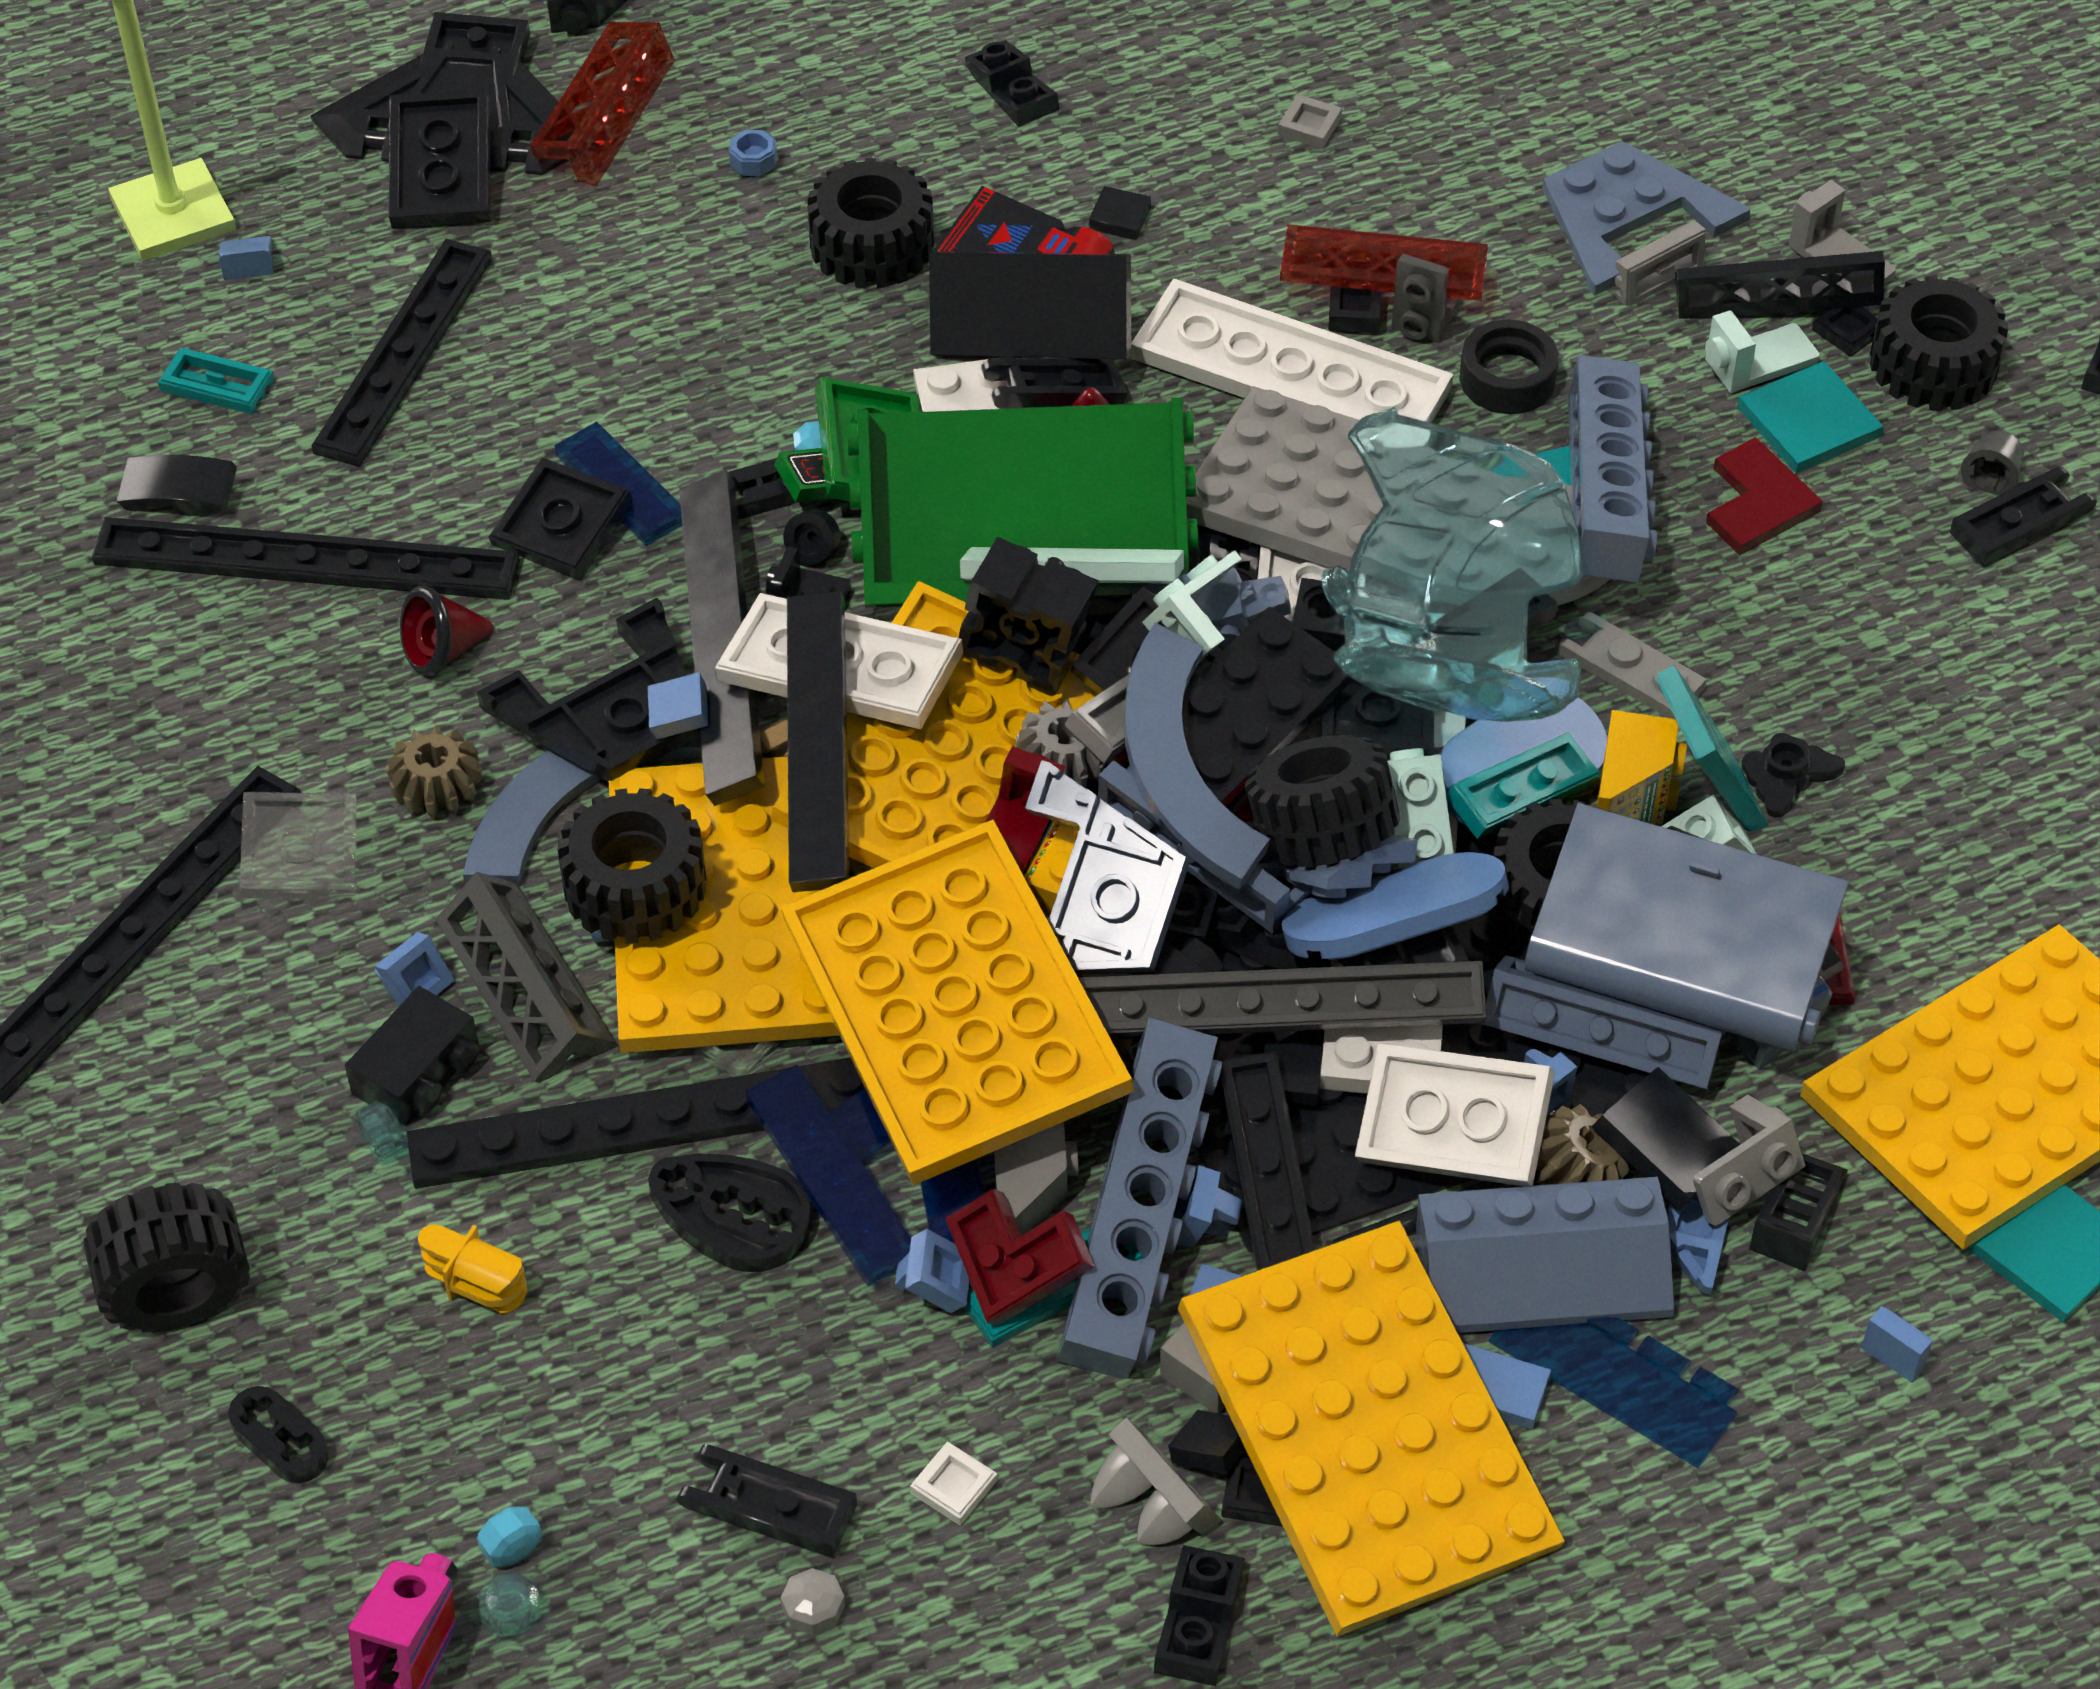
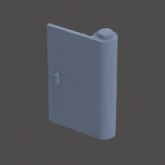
(1687, 927)

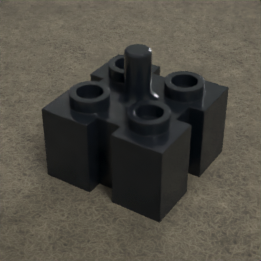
(1027, 614)

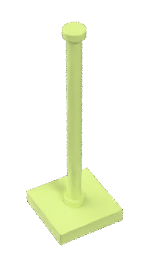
(174, 203)

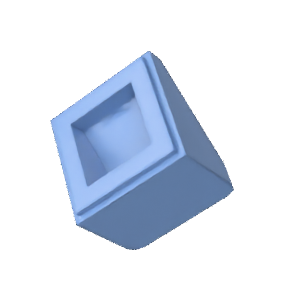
(246, 257)

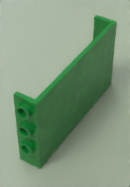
(1017, 474)

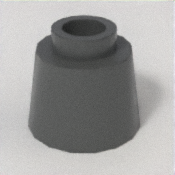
(1993, 463)

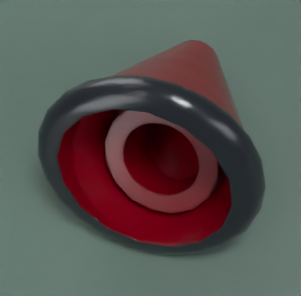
(448, 624)

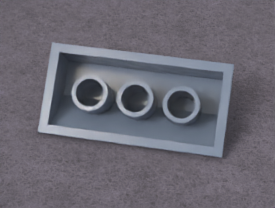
(1548, 1253)

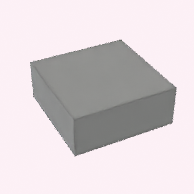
(1309, 121)

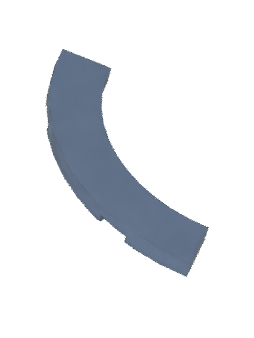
(1166, 769)
(526, 805)

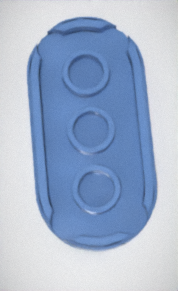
(1493, 742)
(1397, 906)

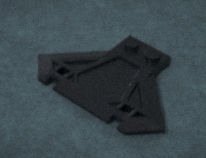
(457, 56)

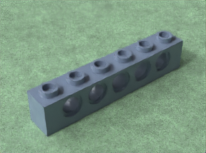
(1611, 467)
(1092, 1334)

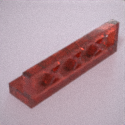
(617, 102)
(1371, 259)

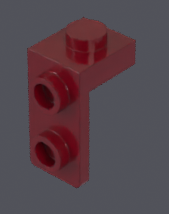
(1018, 827)

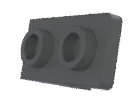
(1421, 299)

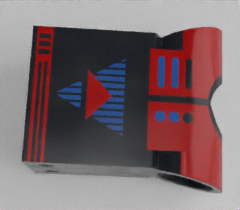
(1005, 225)

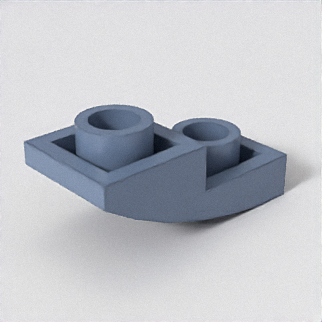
(1336, 878)

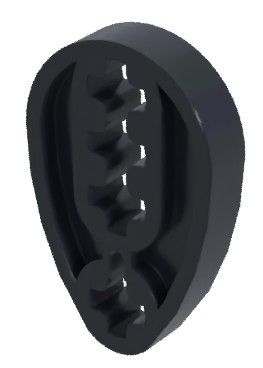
(726, 1237)

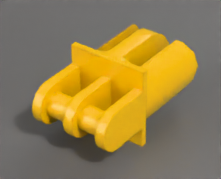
(473, 1268)

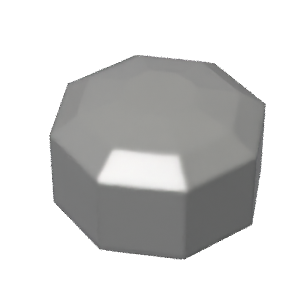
(812, 1601)

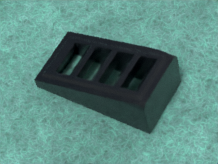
(1789, 1240)

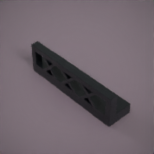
(1781, 286)

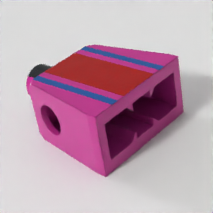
(406, 1612)

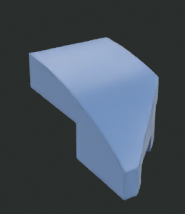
(1695, 1243)

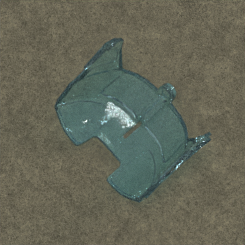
(1455, 548)

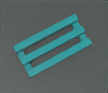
(213, 387)

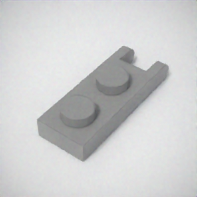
(1626, 663)

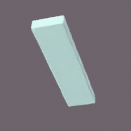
(1100, 564)

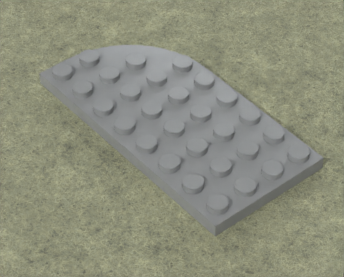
(1297, 484)

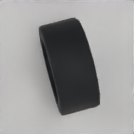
(1505, 394)

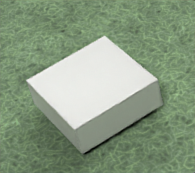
(953, 1483)

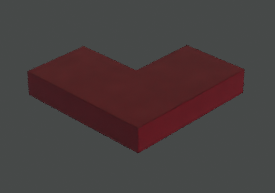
(1768, 500)
(1013, 1269)

